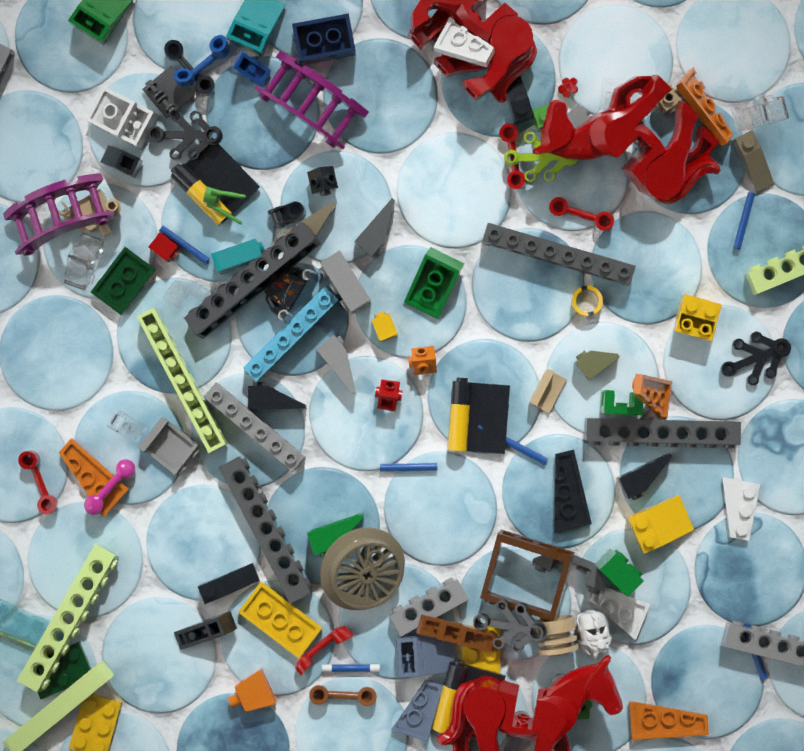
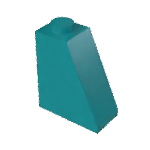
(237, 256)

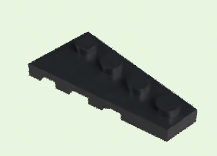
(569, 496)

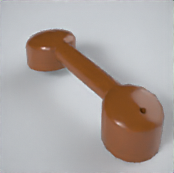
(366, 695)

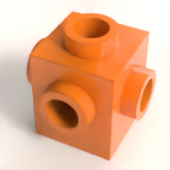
(423, 360)

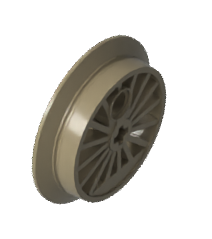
(366, 569)

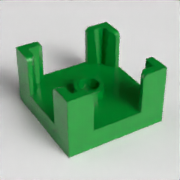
(607, 404)

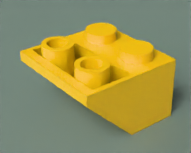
(697, 317)

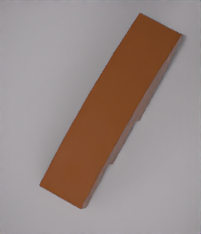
(456, 633)

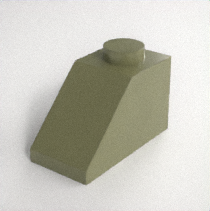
(594, 362)

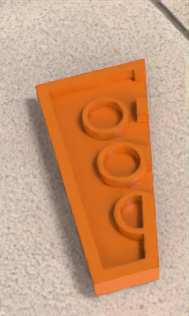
(703, 106)
(653, 393)
(91, 474)
(656, 721)

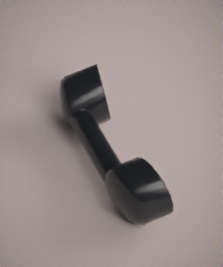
(174, 52)

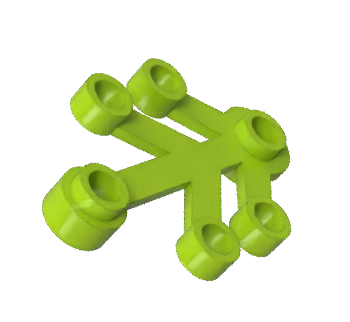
(544, 160)

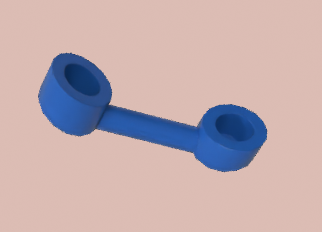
(219, 47)

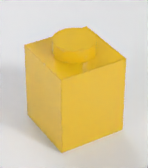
(384, 326)

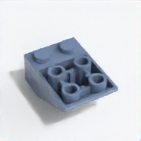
(423, 655)

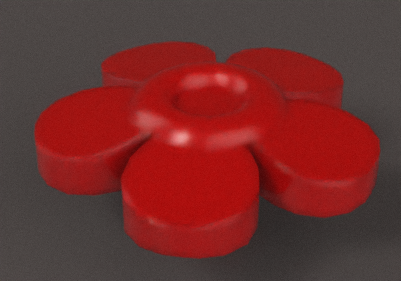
(568, 87)

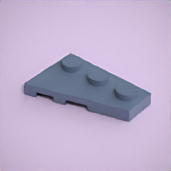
(420, 712)

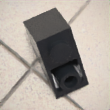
(122, 161)

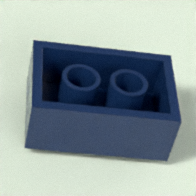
(324, 39)

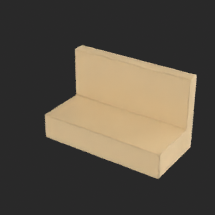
(547, 390)

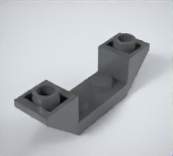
(594, 581)

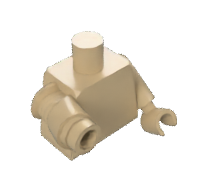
(87, 208)

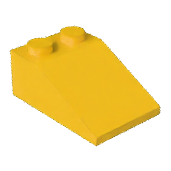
(660, 524)

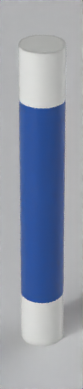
(350, 667)

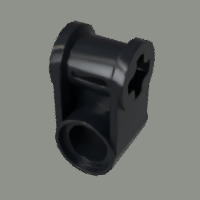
(285, 214)

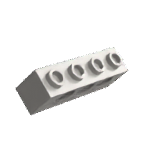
(457, 597)

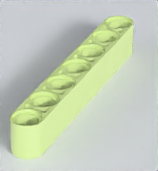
(59, 707)

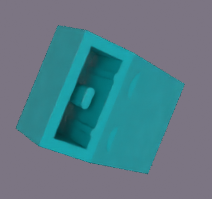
(255, 24)

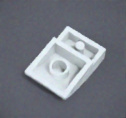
(121, 117)

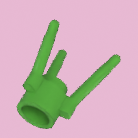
(213, 196)

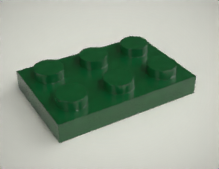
(123, 281)
(71, 669)

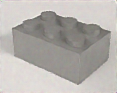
(344, 282)

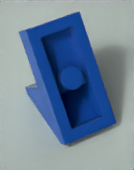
(251, 69)

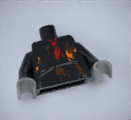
(286, 290)

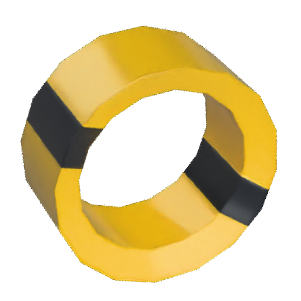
(599, 299)

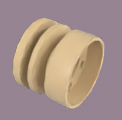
(557, 638)

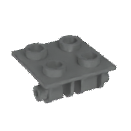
(166, 93)

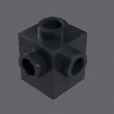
(322, 180)

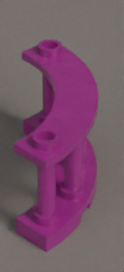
(320, 84)
(48, 194)

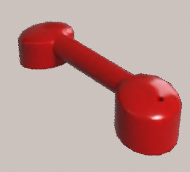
(509, 134)
(559, 206)
(47, 503)
(339, 635)

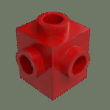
(388, 395)

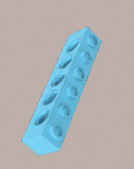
(290, 334)

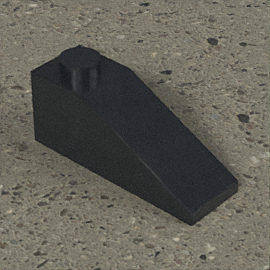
(519, 102)
(269, 398)
(639, 479)
(228, 583)
(205, 630)

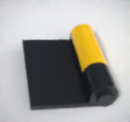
(217, 171)
(474, 406)
(457, 673)

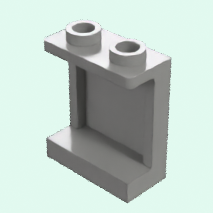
(169, 446)

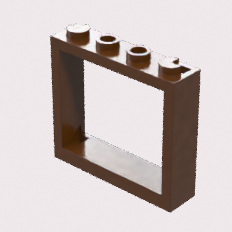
(533, 546)

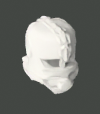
(593, 632)

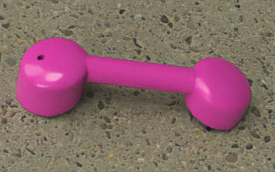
(124, 469)

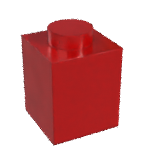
(164, 248)

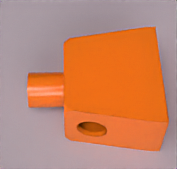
(253, 692)

